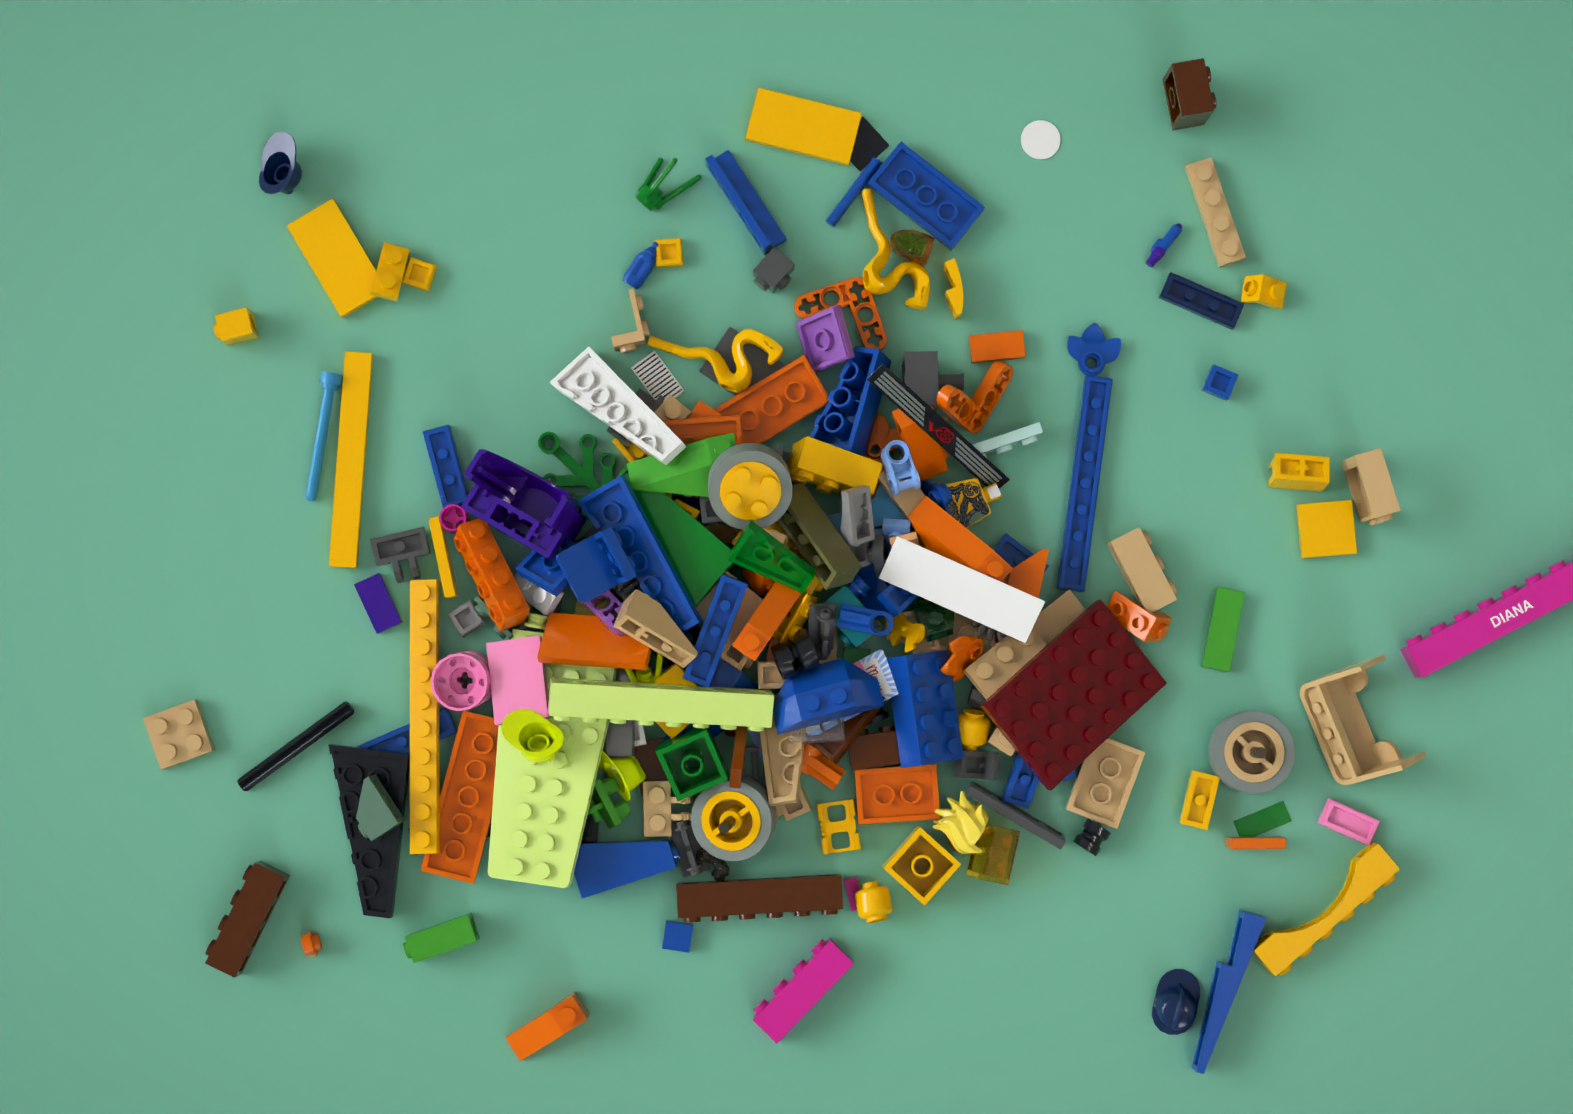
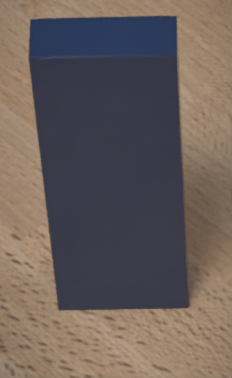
(1201, 301)

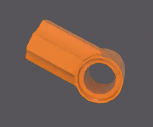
(821, 767)

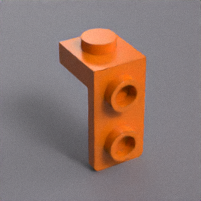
(1138, 620)

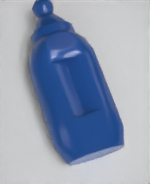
(641, 267)

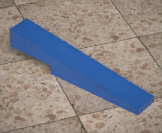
(1225, 985)

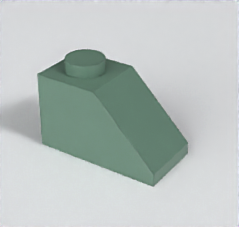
(376, 810)

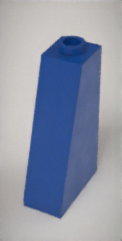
(617, 863)

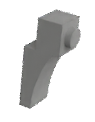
(857, 521)

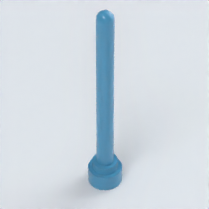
(330, 384)

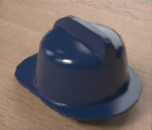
(279, 166)
(1176, 1002)

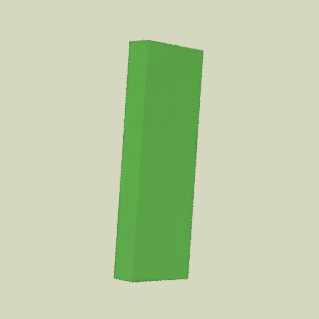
(1223, 629)

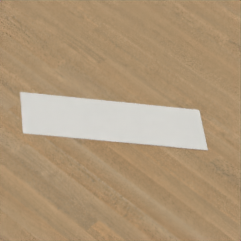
(961, 589)

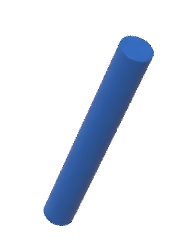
(853, 192)

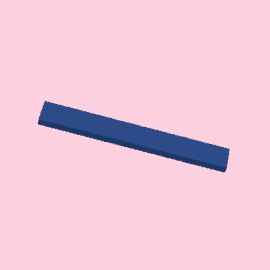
(1084, 483)

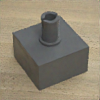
(922, 376)

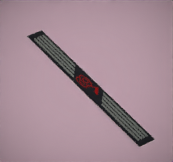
(936, 427)

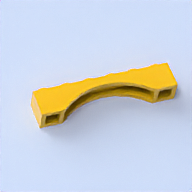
(1366, 874)

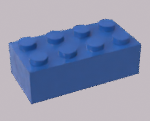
(925, 710)

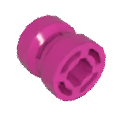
(451, 516)

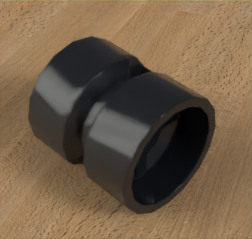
(795, 656)

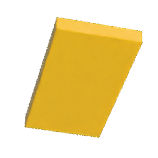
(803, 126)
(335, 257)

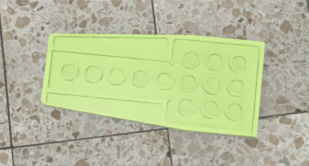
(545, 805)

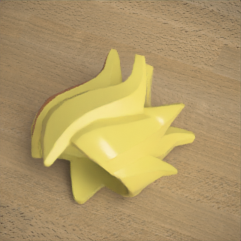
(962, 824)

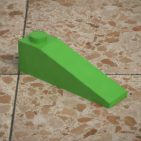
(685, 473)

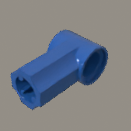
(862, 619)

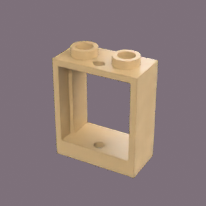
(1371, 487)

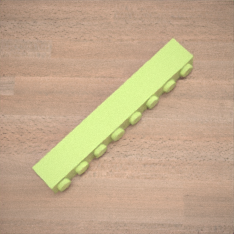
(660, 703)

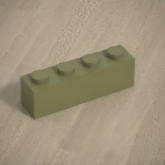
(818, 540)

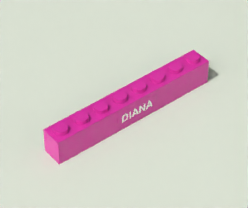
(1490, 620)

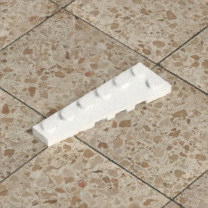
(603, 394)

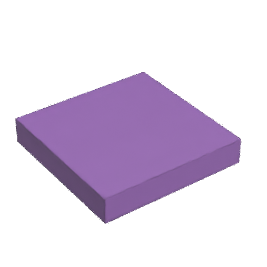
(825, 339)

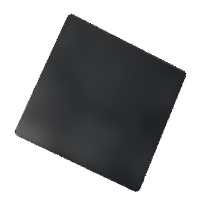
(867, 145)

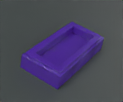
(378, 603)

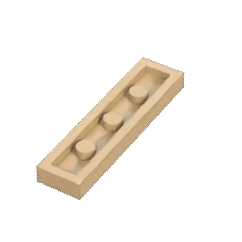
(1215, 212)

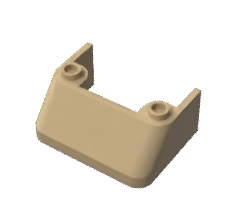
(1344, 729)

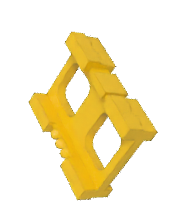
(847, 825)

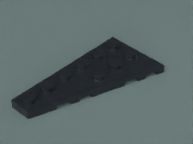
(377, 859)

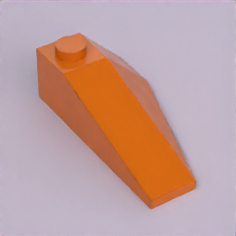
(954, 541)

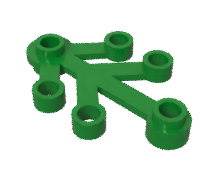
(583, 475)

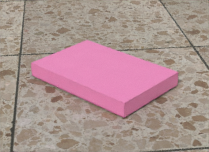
(517, 677)

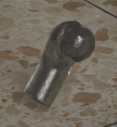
(721, 868)

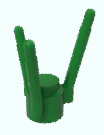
(650, 194)

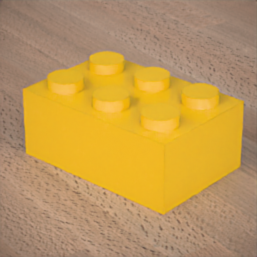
(830, 467)

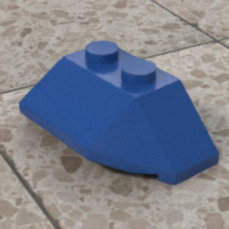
(824, 695)

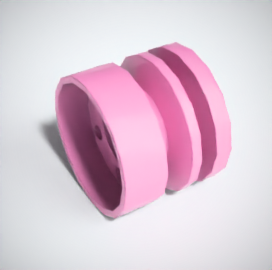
(449, 685)

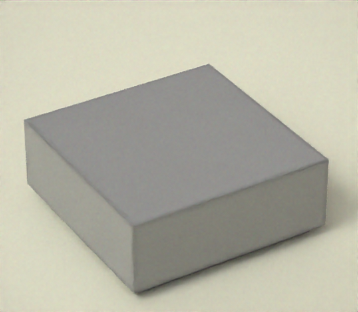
(466, 618)

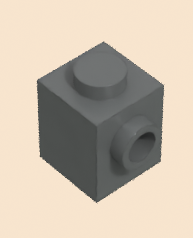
(773, 271)

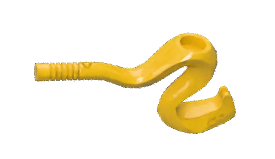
(880, 285)
(734, 382)

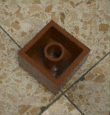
(1189, 94)

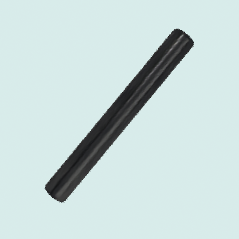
(295, 746)

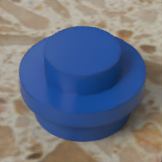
(859, 586)

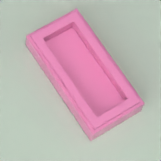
(1348, 821)

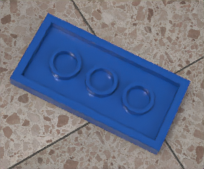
(926, 195)

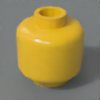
(973, 728)
(873, 902)

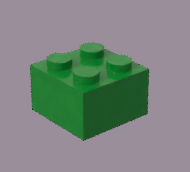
(692, 762)

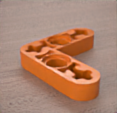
(847, 299)
(979, 407)

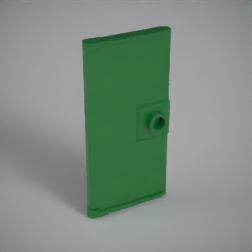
(690, 546)

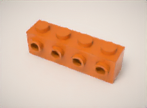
(491, 574)

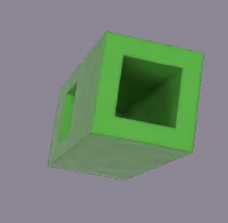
(441, 938)

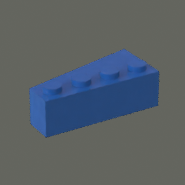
(853, 404)

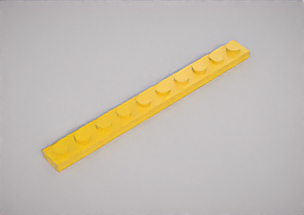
(424, 719)

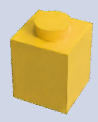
(235, 326)

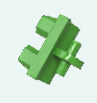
(611, 813)

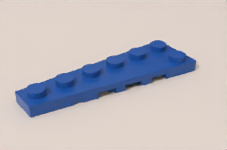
(619, 508)

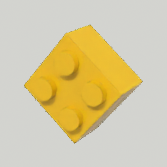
(921, 865)

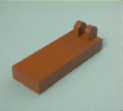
(738, 755)

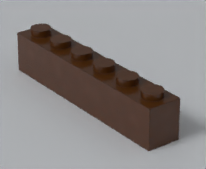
(759, 896)

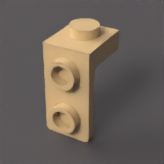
(629, 341)

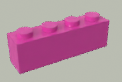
(802, 990)

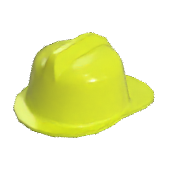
(532, 735)
(625, 771)

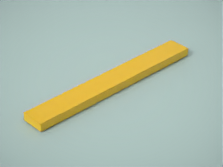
(351, 459)

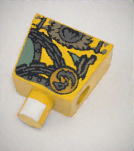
(971, 501)

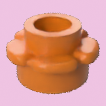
(311, 944)

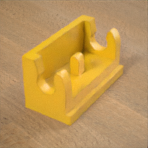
(1299, 472)

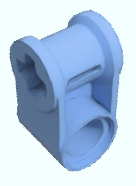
(900, 469)

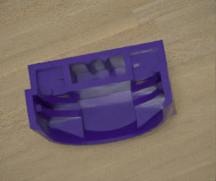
(521, 504)

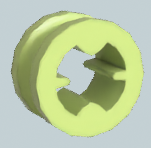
(536, 621)

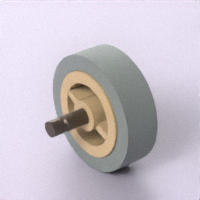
(1251, 752)

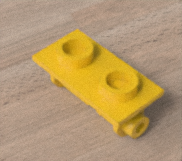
(792, 625)

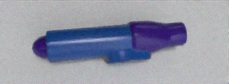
(1162, 245)

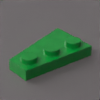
(770, 558)

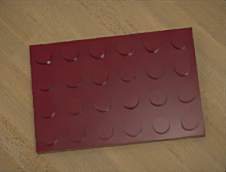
(1073, 694)

